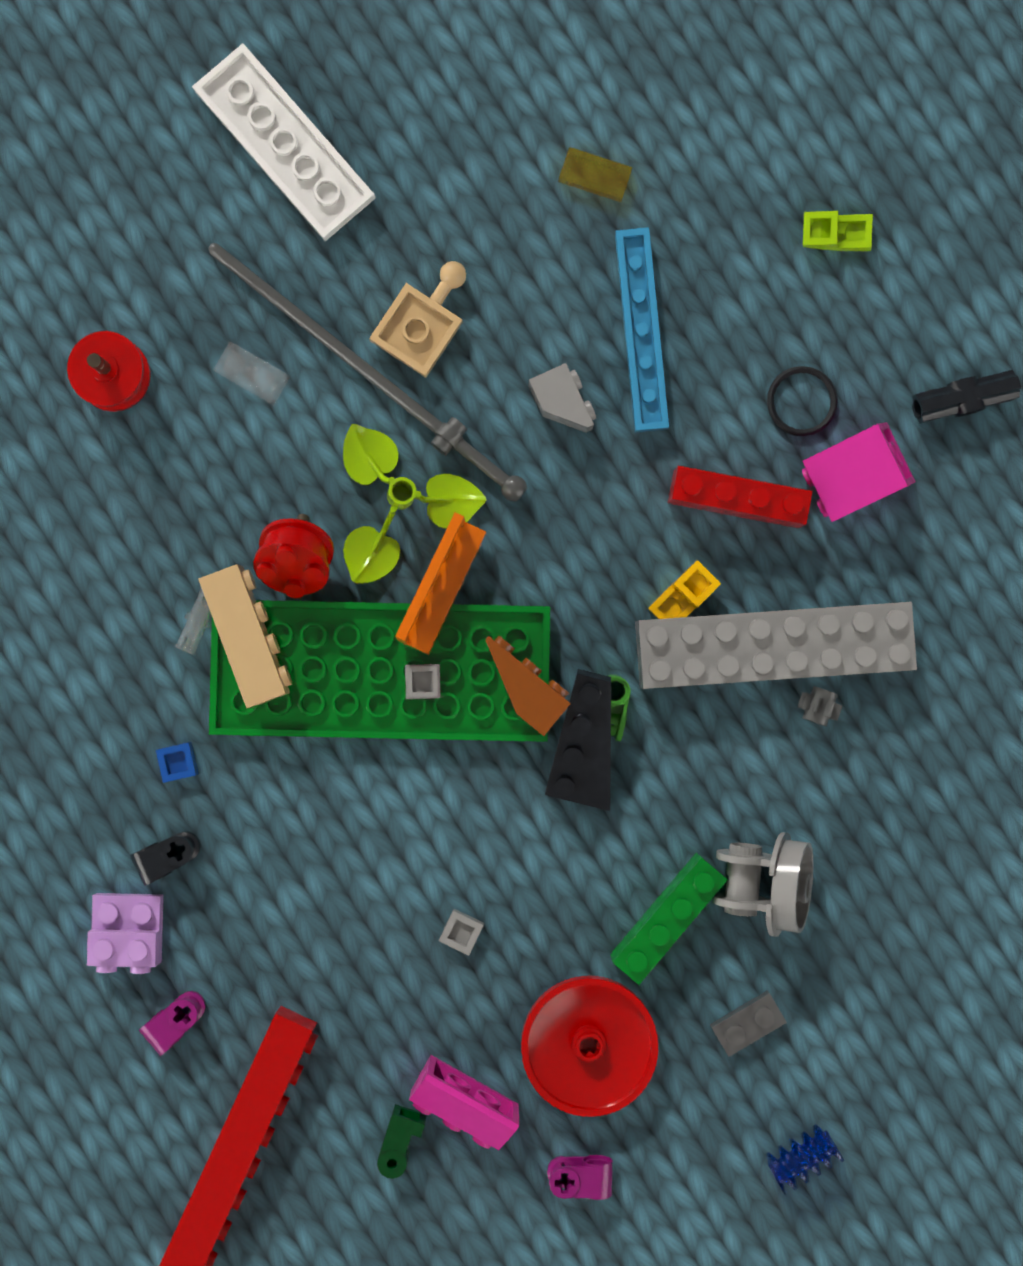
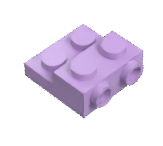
(125, 932)

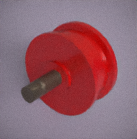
(108, 371)

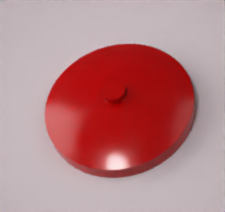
(589, 1046)

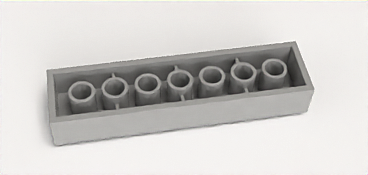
(775, 645)

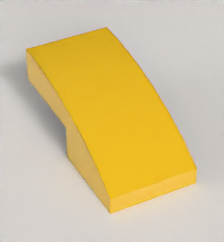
(685, 593)

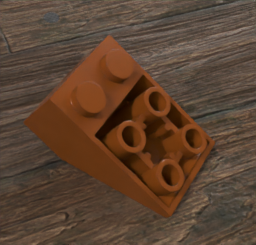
(531, 697)

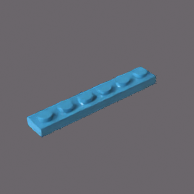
(641, 330)

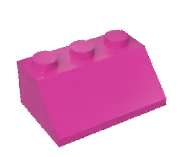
(465, 1104)

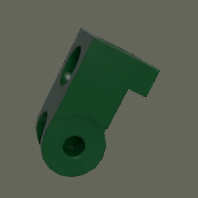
(394, 1149)

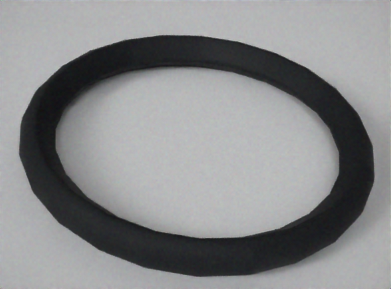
(833, 401)

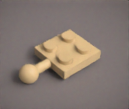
(418, 326)

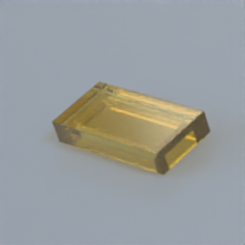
(595, 174)

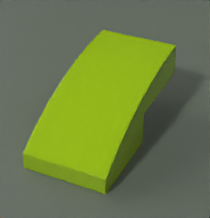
(837, 232)

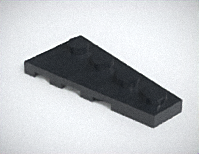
(584, 747)

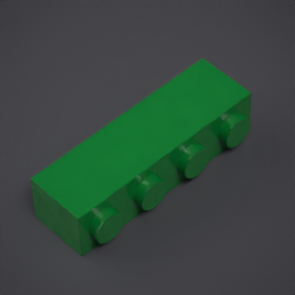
(667, 918)

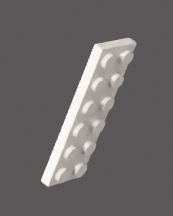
(284, 142)

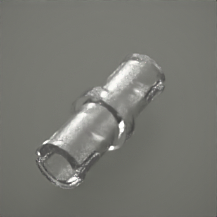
(195, 625)

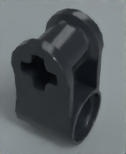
(163, 857)

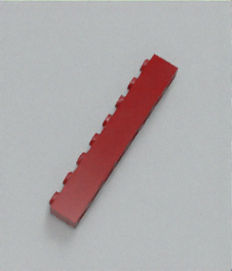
(240, 1140)

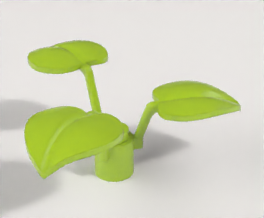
(370, 456)

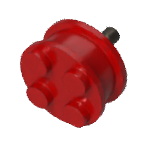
(294, 556)

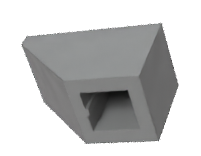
(559, 398)

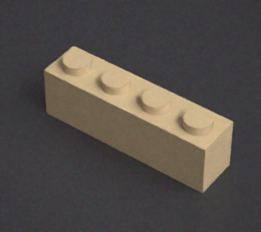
(245, 636)

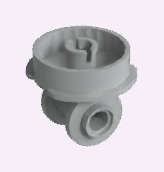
(791, 883)

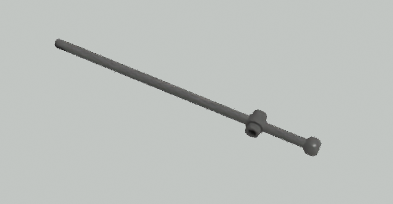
(447, 434)

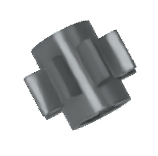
(820, 706)

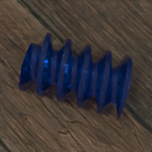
(803, 1157)

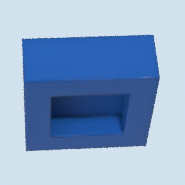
(177, 762)

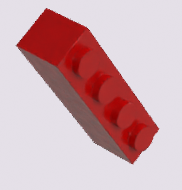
(740, 497)

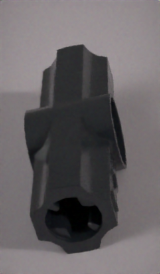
(966, 396)

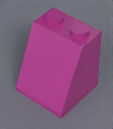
(857, 471)

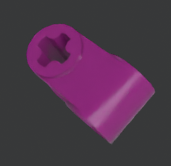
(171, 1023)
(586, 1177)

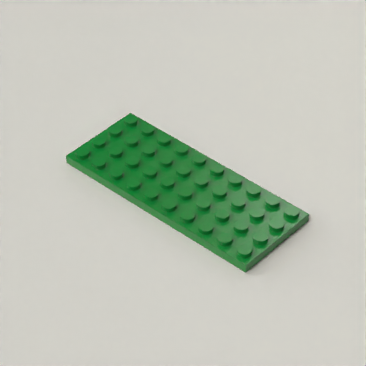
(353, 674)

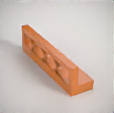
(440, 584)

